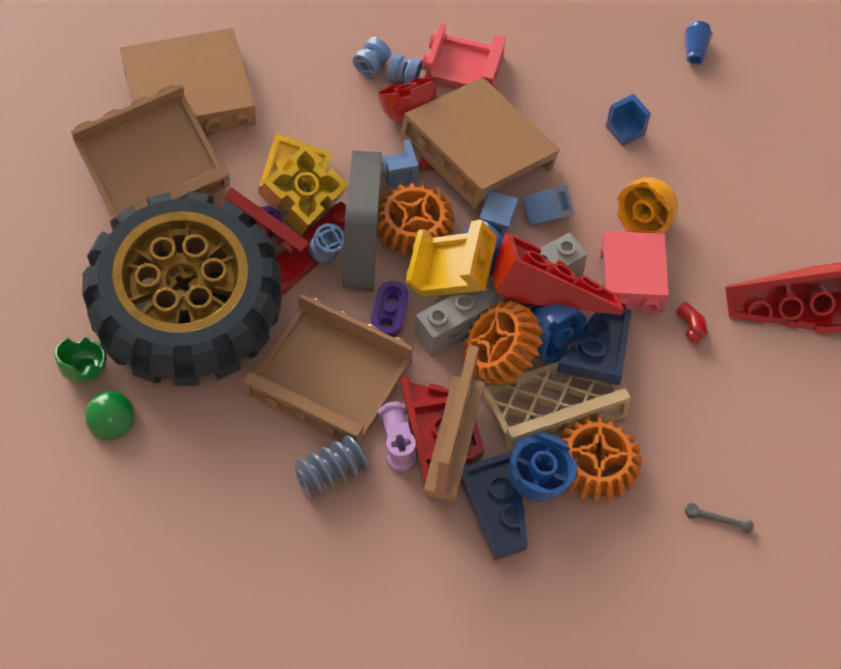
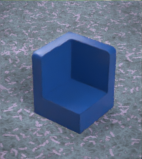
(628, 119)

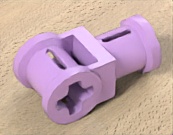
(398, 436)

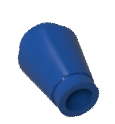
(697, 41)

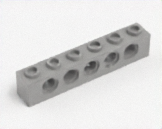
(451, 318)

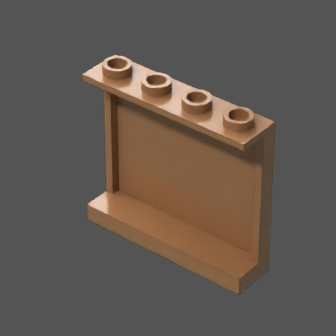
(207, 68)
(477, 140)
(149, 152)
(329, 371)

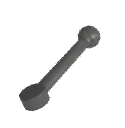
(692, 511)

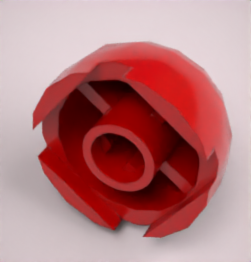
(402, 98)

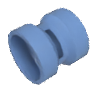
(374, 54)
(403, 69)
(323, 249)

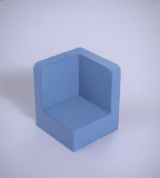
(401, 167)
(548, 204)
(499, 211)

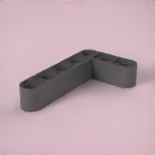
(362, 220)

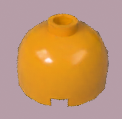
(647, 206)

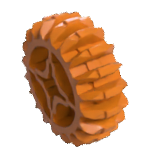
(410, 210)
(505, 341)
(614, 453)

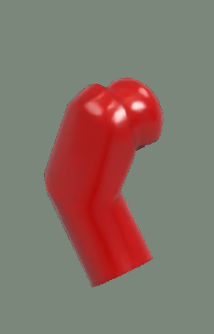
(695, 320)

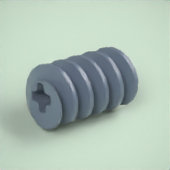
(330, 464)

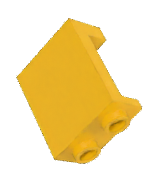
(452, 262)

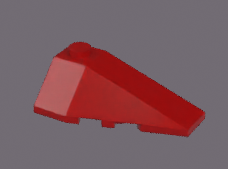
(534, 280)
(794, 298)

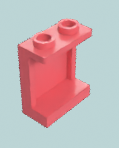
(460, 61)
(636, 269)

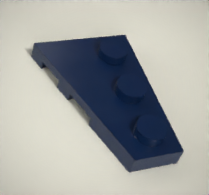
(599, 348)
(496, 505)

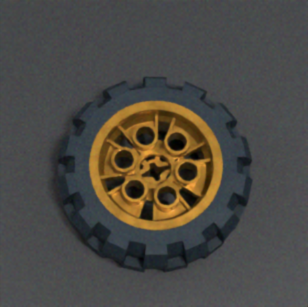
(172, 238)

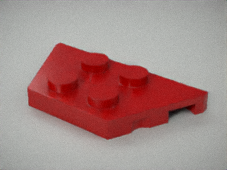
(425, 413)

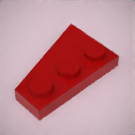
(287, 237)

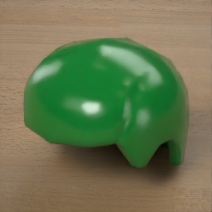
(80, 360)
(110, 415)

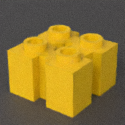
(303, 171)

